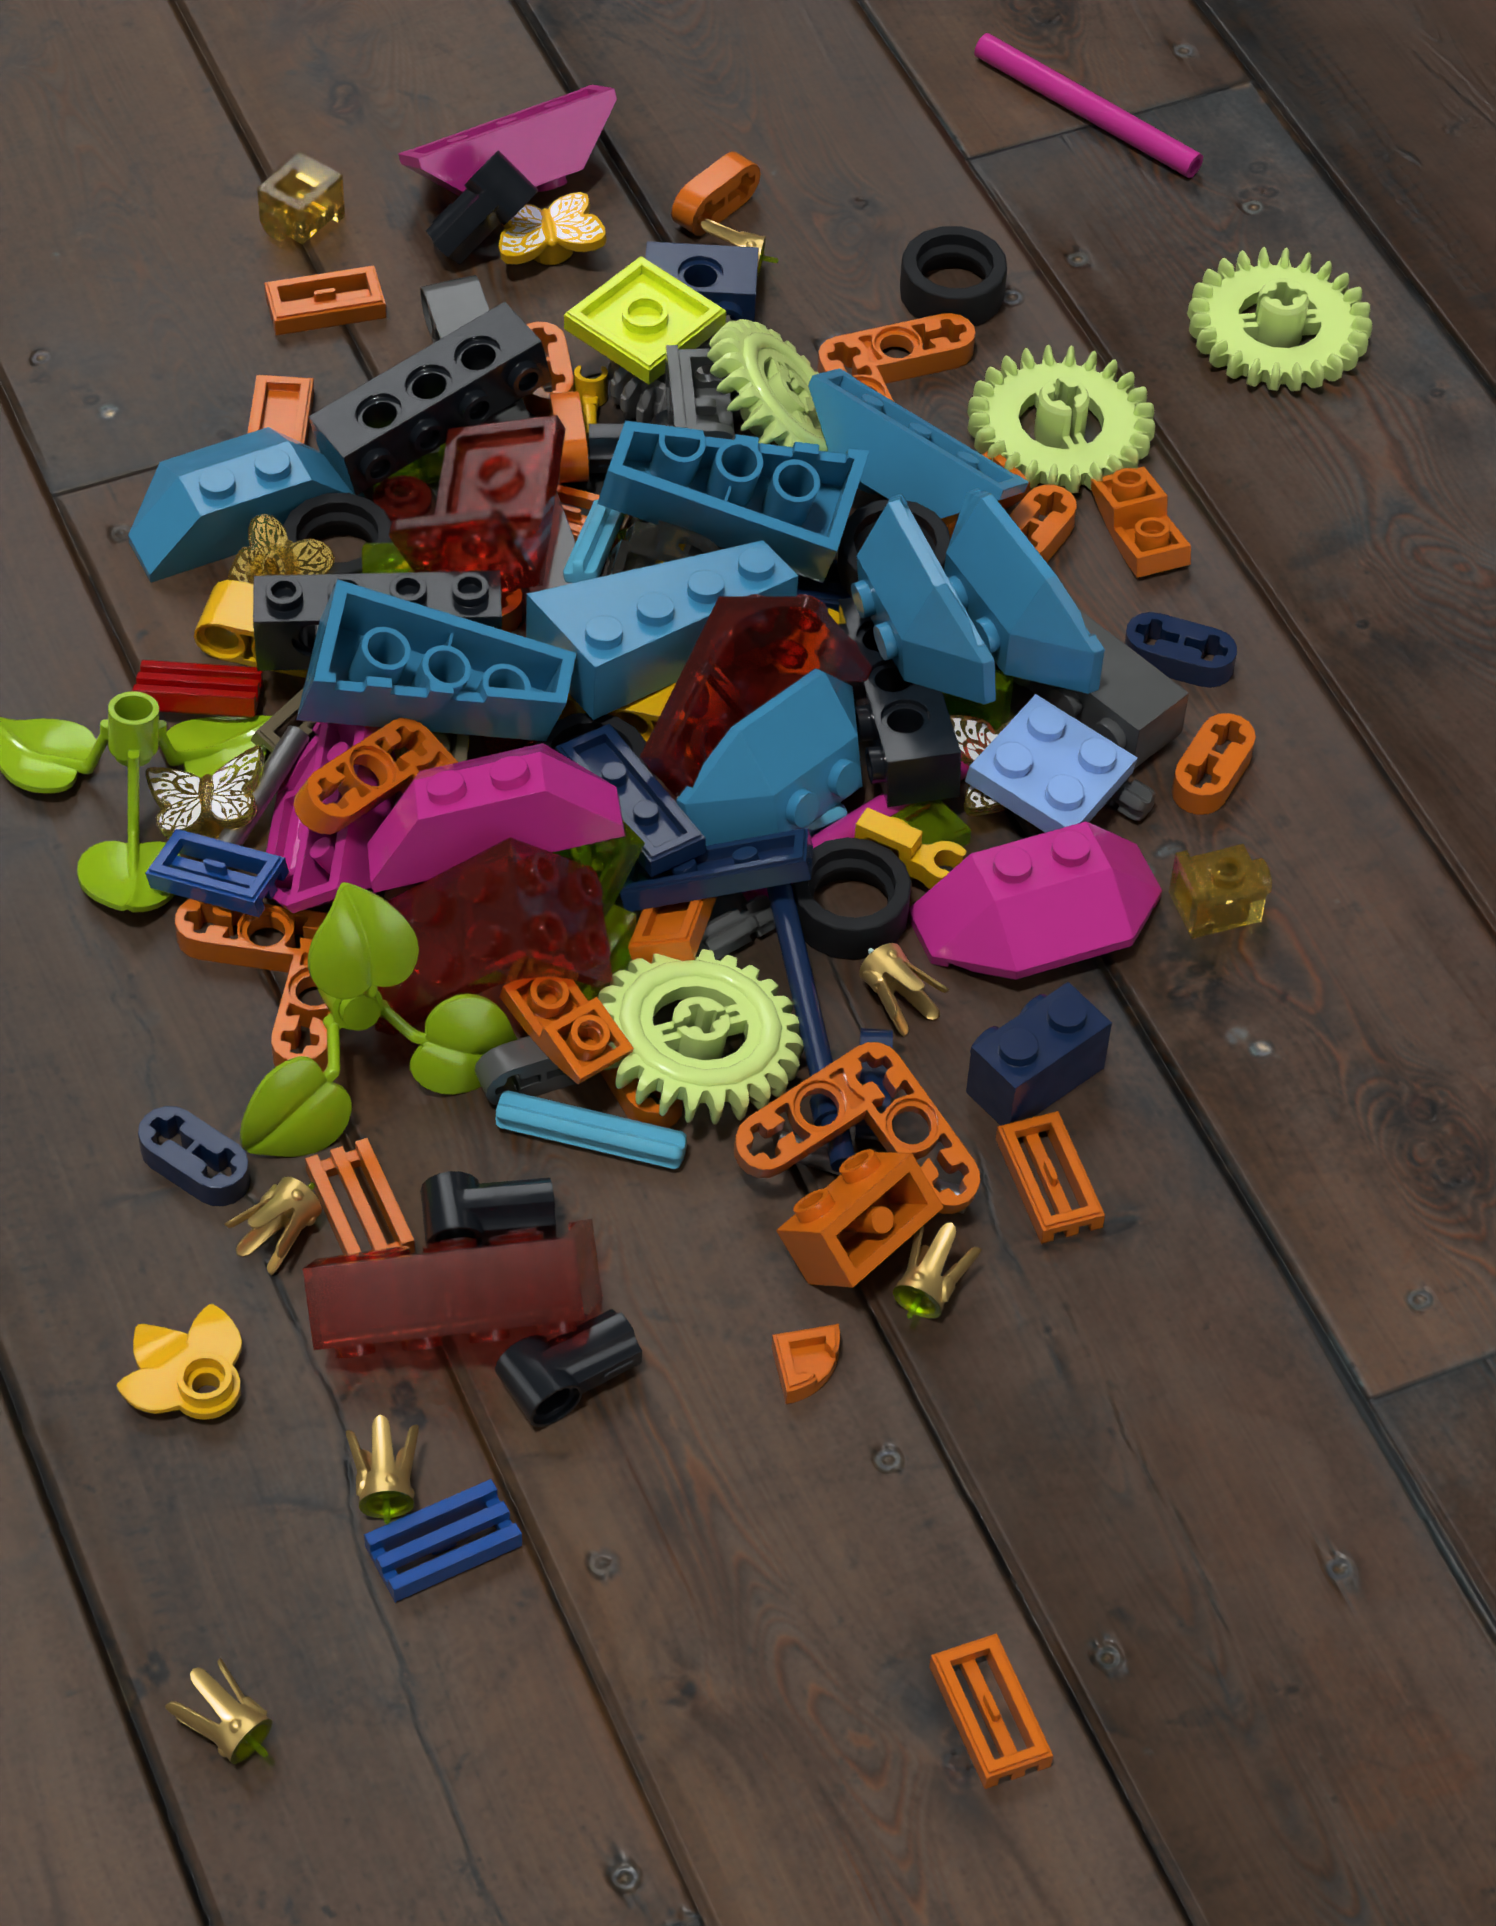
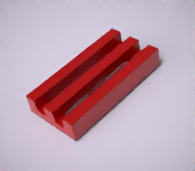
(201, 687)

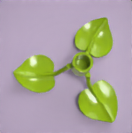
(51, 752)
(353, 953)

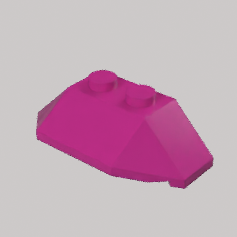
(539, 141)
(485, 800)
(314, 859)
(1038, 903)

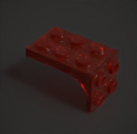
(490, 503)
(739, 663)
(498, 922)

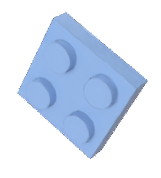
(1050, 767)

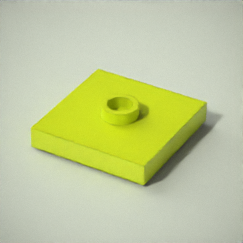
(639, 315)

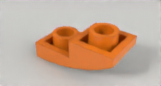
(1138, 521)
(566, 1025)

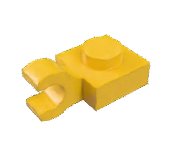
(906, 843)

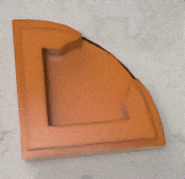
(805, 1360)

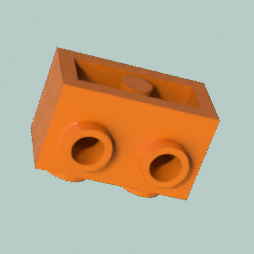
(859, 1217)

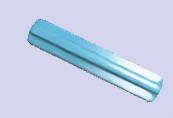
(593, 544)
(591, 1129)

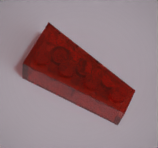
(453, 1291)

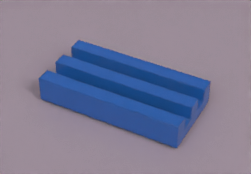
(210, 879)
(437, 1530)

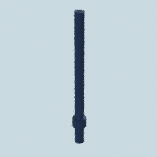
(808, 1012)

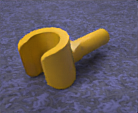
(592, 395)

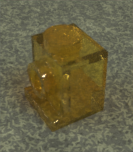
(293, 209)
(1219, 889)

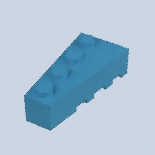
(737, 490)
(642, 623)
(404, 660)

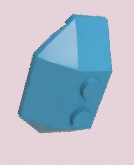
(903, 448)
(207, 497)
(1019, 600)
(918, 611)
(779, 764)

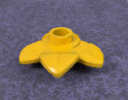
(179, 1363)

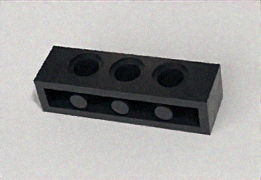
(435, 390)
(291, 606)
(905, 724)

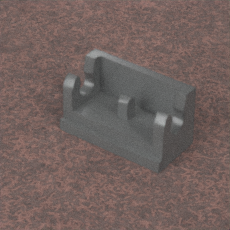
(693, 396)

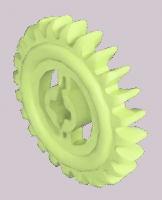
(1288, 306)
(769, 383)
(1062, 402)
(686, 1053)

